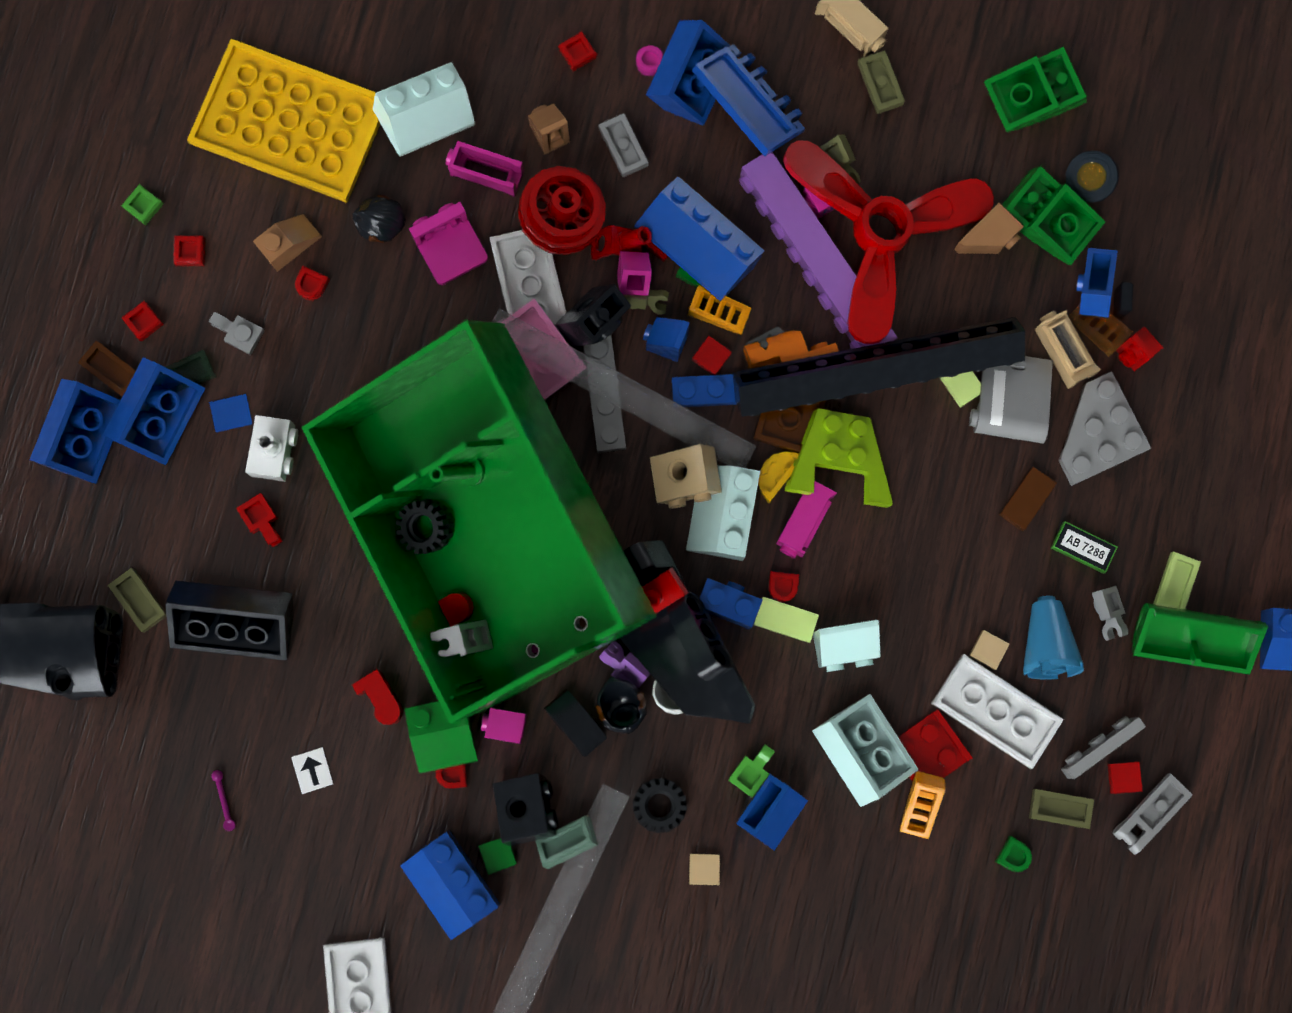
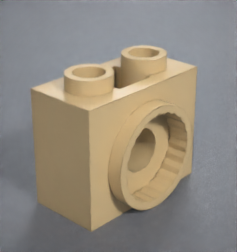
(698, 484)

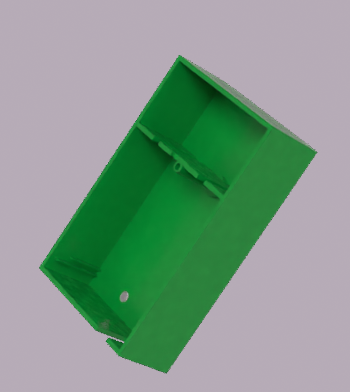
(527, 531)

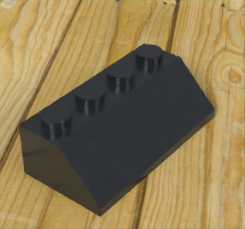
(229, 620)

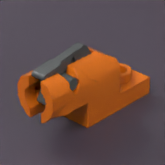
(782, 346)

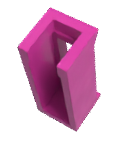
(457, 159)
(805, 521)

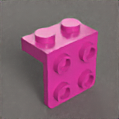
(448, 243)

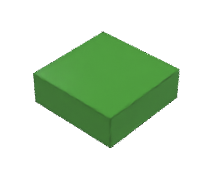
(142, 204)

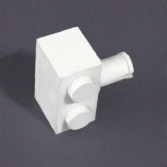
(271, 448)

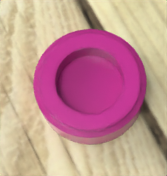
(648, 59)

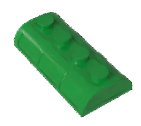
(1197, 638)

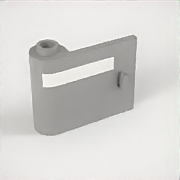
(1015, 401)

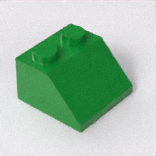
(438, 742)

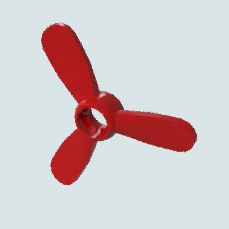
(875, 284)

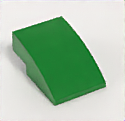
(1035, 90)
(1053, 215)

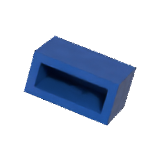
(1097, 282)
(730, 602)
(772, 812)

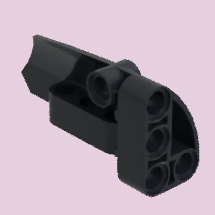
(60, 645)
(685, 647)

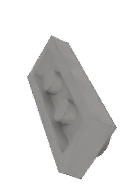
(1102, 746)

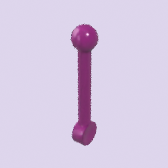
(229, 823)

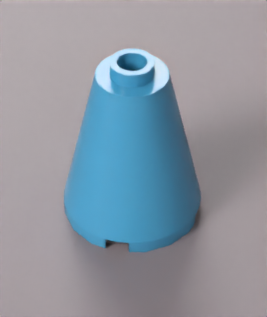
(1050, 642)

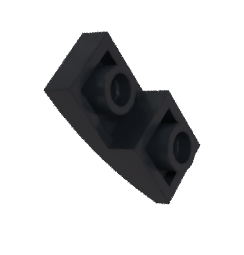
(575, 723)

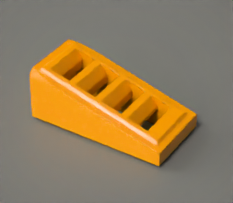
(716, 319)
(928, 787)

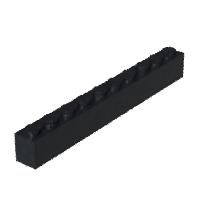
(879, 366)

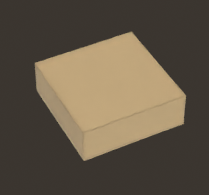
(989, 650)
(704, 869)

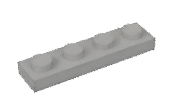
(606, 415)

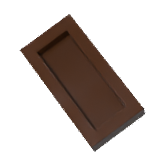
(107, 367)
(1027, 499)

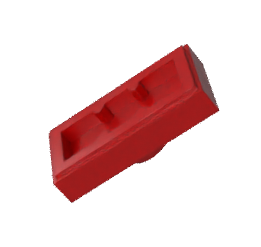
(664, 590)

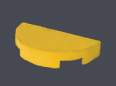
(775, 473)

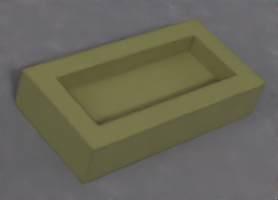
(137, 600)
(1061, 808)

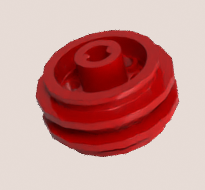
(576, 191)

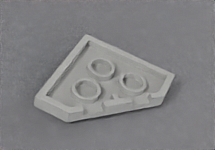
(1101, 431)

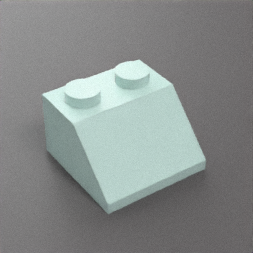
(847, 645)

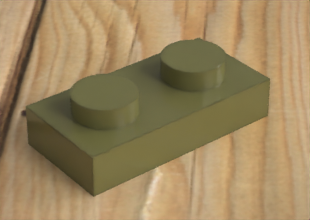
(881, 82)

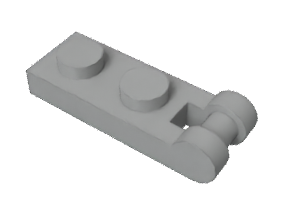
(1153, 813)

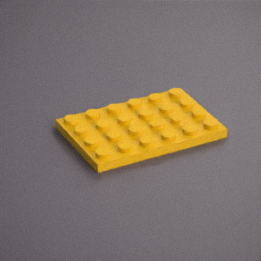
(287, 120)

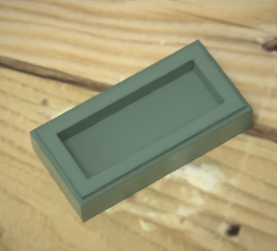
(567, 843)

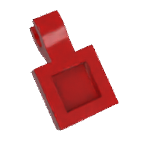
(258, 517)

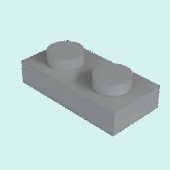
(623, 145)

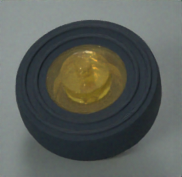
(1092, 176)

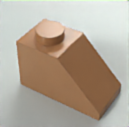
(549, 127)
(991, 234)
(286, 240)

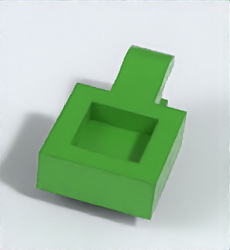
(750, 774)

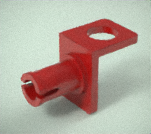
(619, 240)

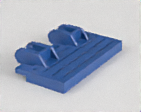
(749, 99)

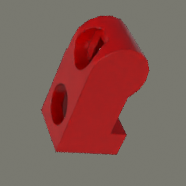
(387, 706)

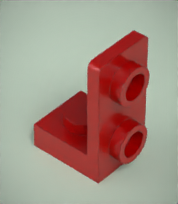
(1138, 349)

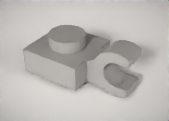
(240, 333)
(1110, 608)

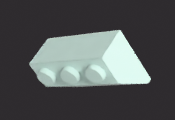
(424, 109)
(724, 522)
(865, 750)

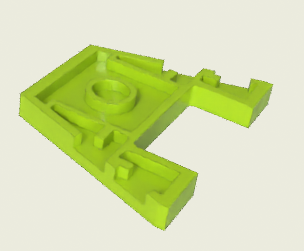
(841, 444)

